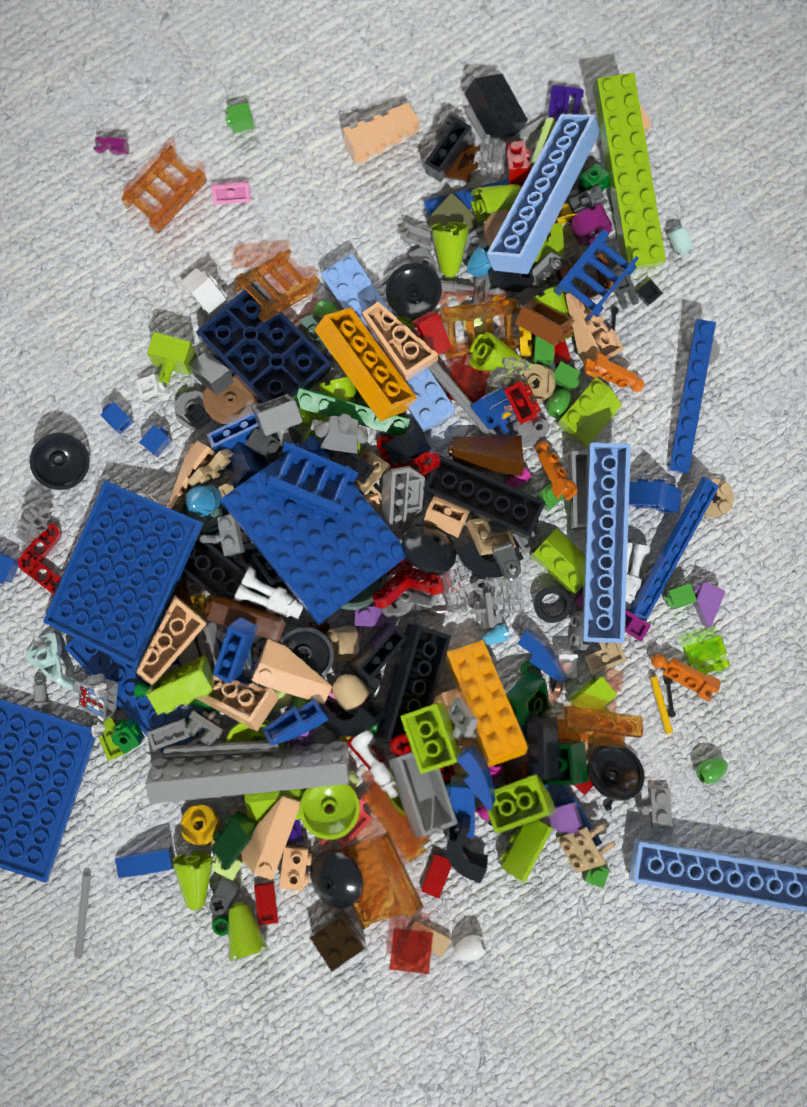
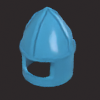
(479, 263)
(203, 499)

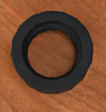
(566, 600)

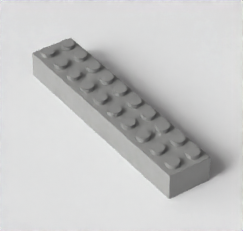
(248, 773)

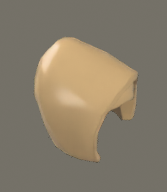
(345, 642)
(350, 691)

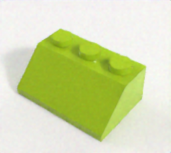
(590, 412)
(561, 561)
(181, 685)
(431, 737)
(260, 803)
(520, 804)
(524, 849)

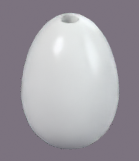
(470, 948)

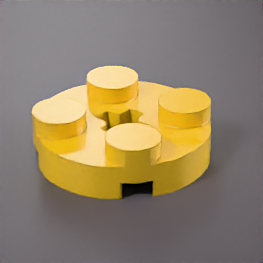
(525, 342)
(210, 820)

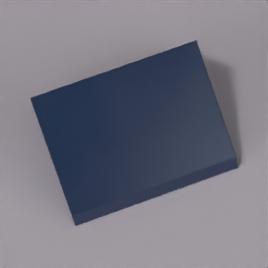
(244, 464)

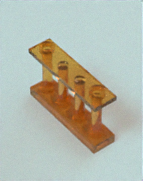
(171, 206)
(281, 300)
(478, 310)
(598, 727)
(394, 823)

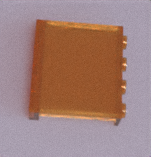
(386, 886)

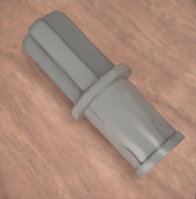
(456, 288)
(40, 698)

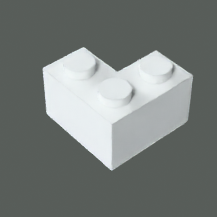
(204, 291)

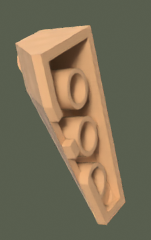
(592, 334)
(197, 456)
(288, 673)
(270, 838)

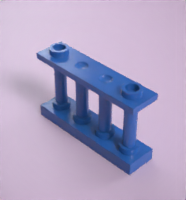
(590, 258)
(296, 491)

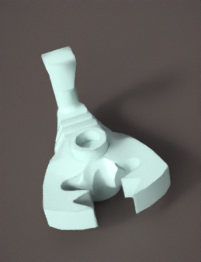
(49, 660)

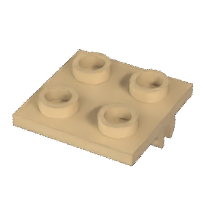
(381, 468)
(582, 850)

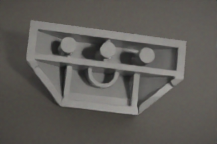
(402, 497)

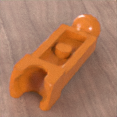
(613, 373)
(555, 472)
(687, 676)

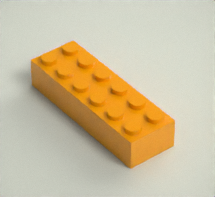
(365, 363)
(484, 695)

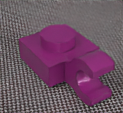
(115, 145)

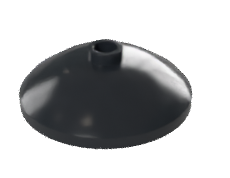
(409, 280)
(61, 474)
(429, 549)
(318, 647)
(622, 766)
(336, 878)

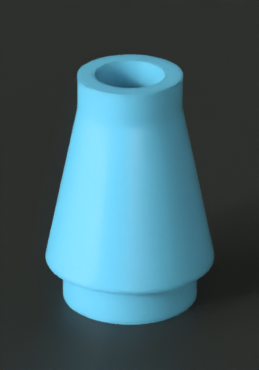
(496, 635)

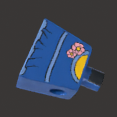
(495, 410)

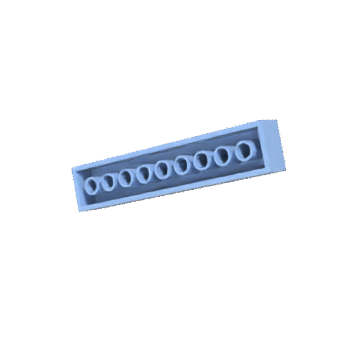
(543, 194)
(354, 289)
(606, 542)
(719, 874)

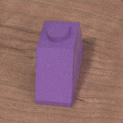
(707, 602)
(371, 617)
(565, 819)

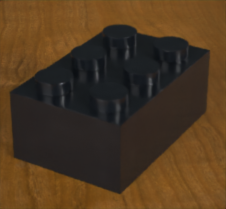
(495, 106)

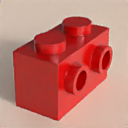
(517, 162)
(432, 332)
(522, 402)

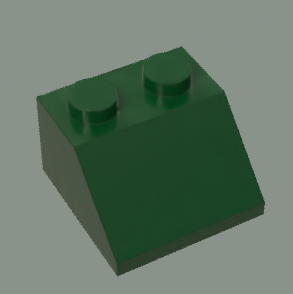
(529, 698)
(571, 765)
(233, 838)

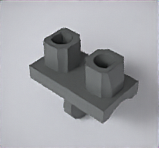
(587, 200)

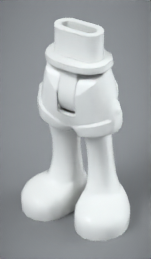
(633, 581)
(278, 602)
(381, 775)

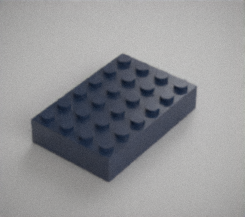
(264, 356)

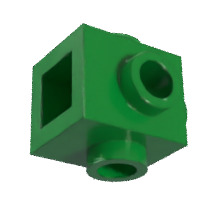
(594, 177)
(127, 735)

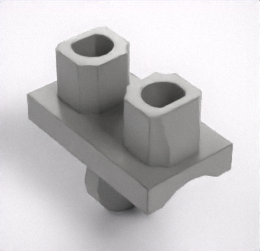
(484, 611)
(207, 723)

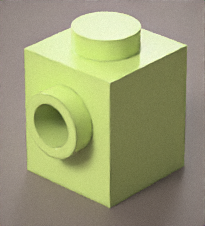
(231, 873)

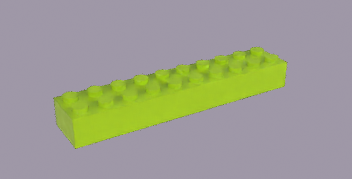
(629, 170)

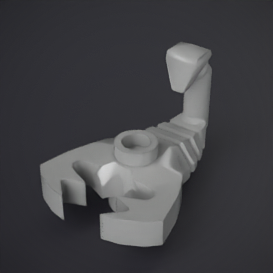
(410, 602)

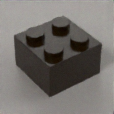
(337, 940)

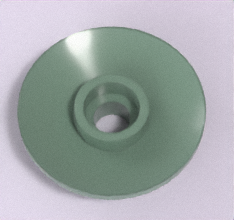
(307, 327)

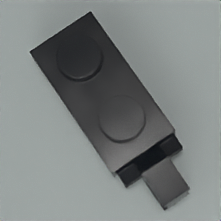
(354, 461)

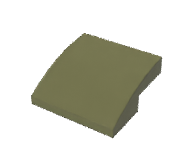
(452, 211)

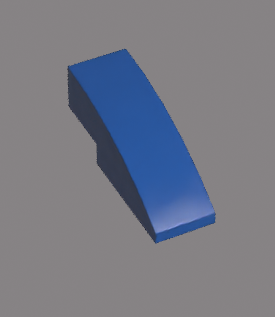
(542, 656)
(295, 722)
(478, 775)
(145, 863)

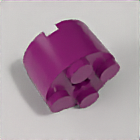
(589, 224)

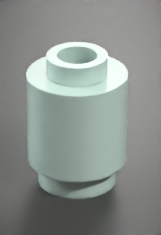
(680, 240)

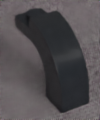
(477, 565)
(350, 724)
(462, 858)

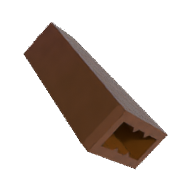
(489, 453)
(227, 611)

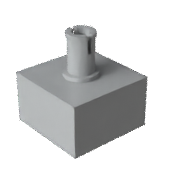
(277, 417)

